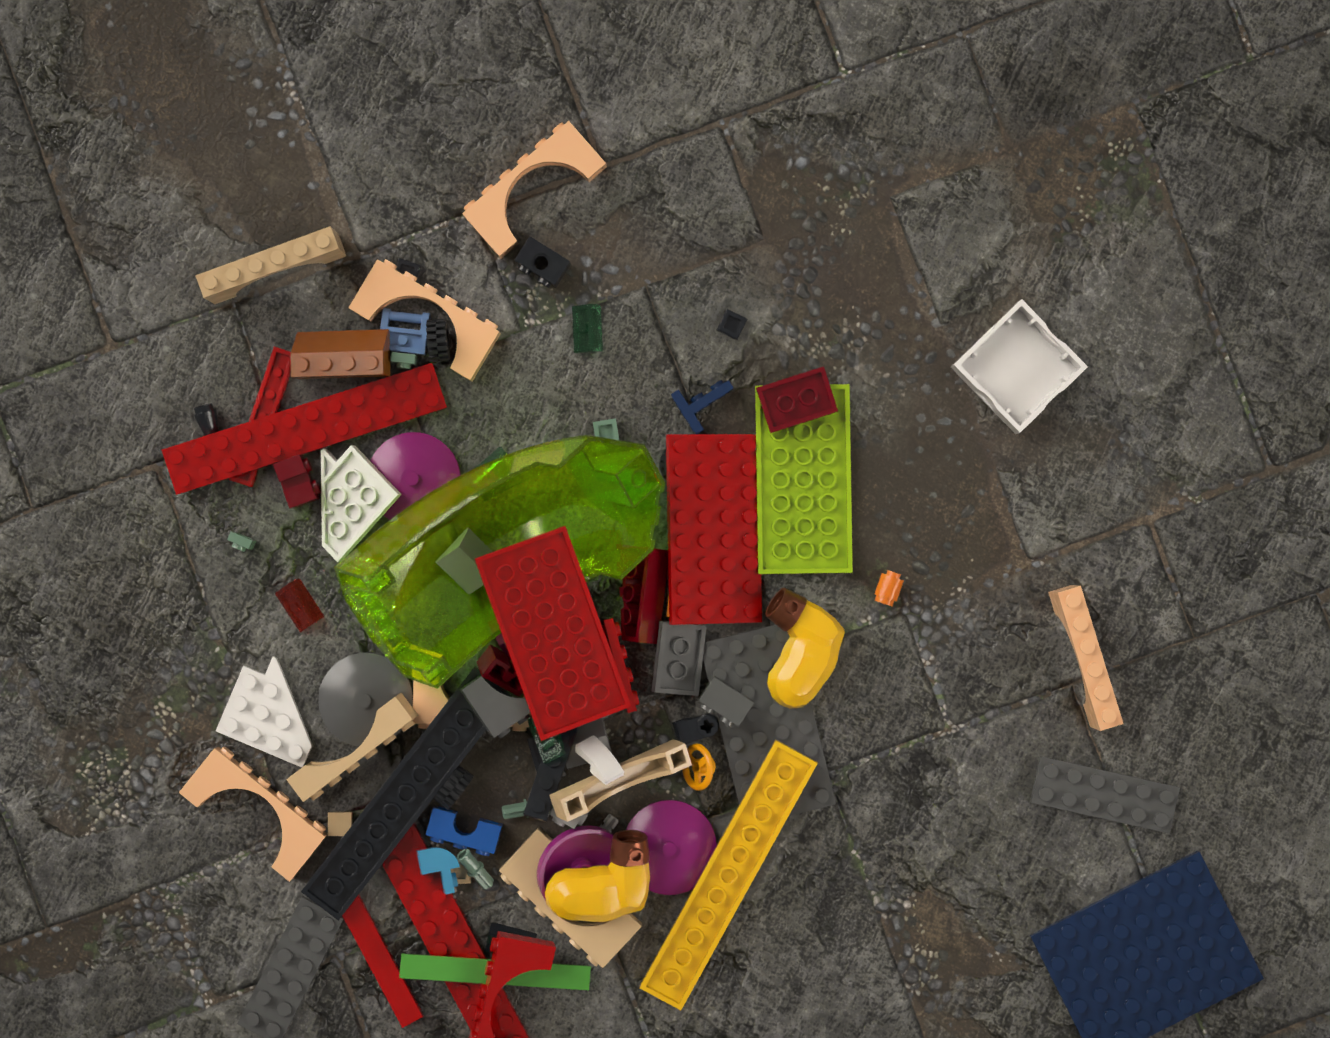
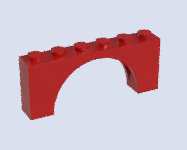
(510, 957)

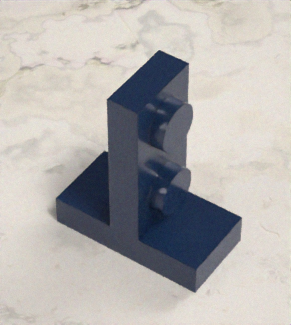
(700, 402)

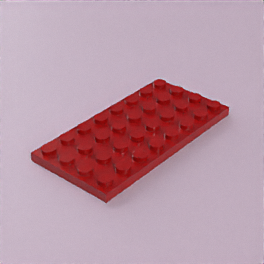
(712, 529)
(552, 633)

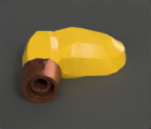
(808, 653)
(603, 890)

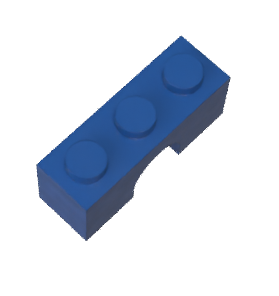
(443, 827)

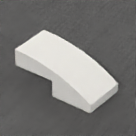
(602, 761)

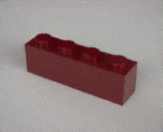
(644, 598)

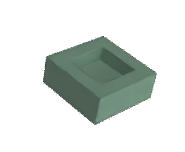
(404, 360)
(606, 429)
(240, 541)

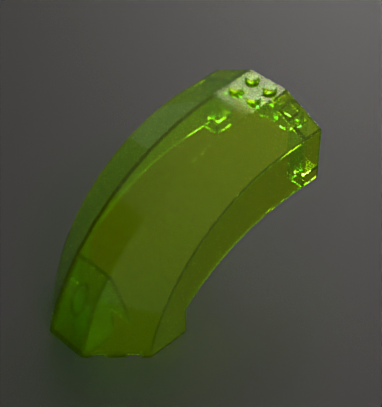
(423, 618)

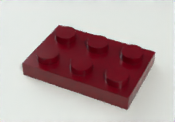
(797, 399)

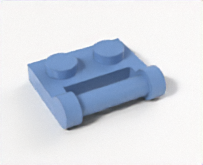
(404, 339)

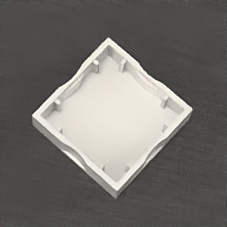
(1018, 367)

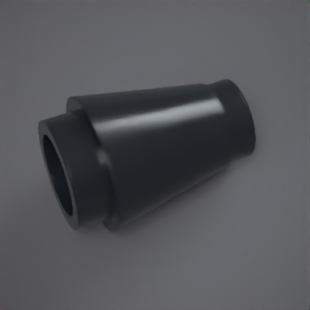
(206, 418)

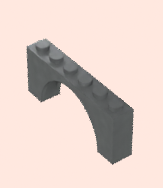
(493, 708)

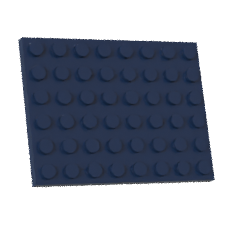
(1147, 954)

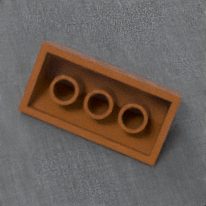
(341, 354)

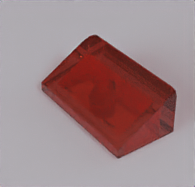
(299, 605)

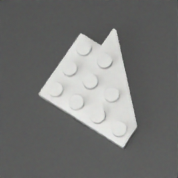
(351, 499)
(266, 715)

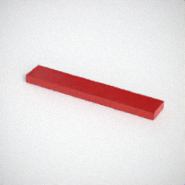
(269, 397)
(381, 963)

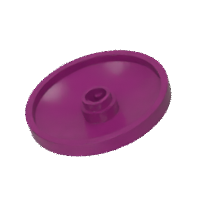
(414, 466)
(677, 843)
(574, 849)

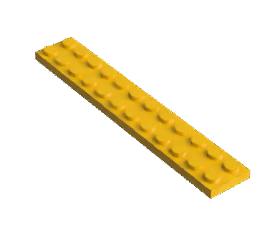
(728, 874)

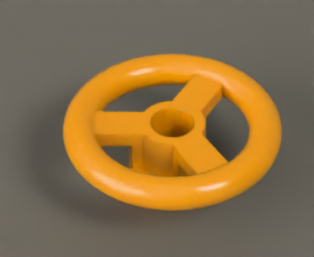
(700, 767)

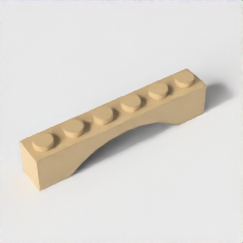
(389, 719)
(589, 792)

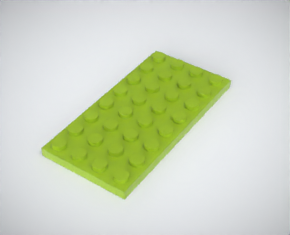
(805, 493)

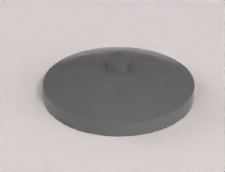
(355, 692)

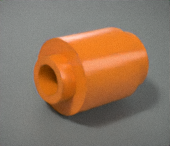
(888, 588)

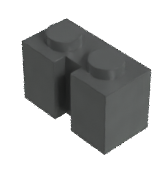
(725, 701)

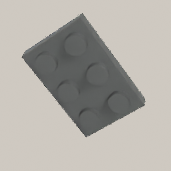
(679, 659)

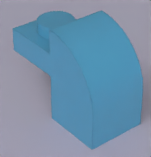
(436, 860)

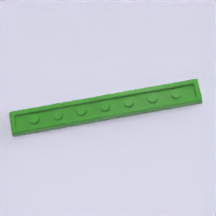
(473, 971)

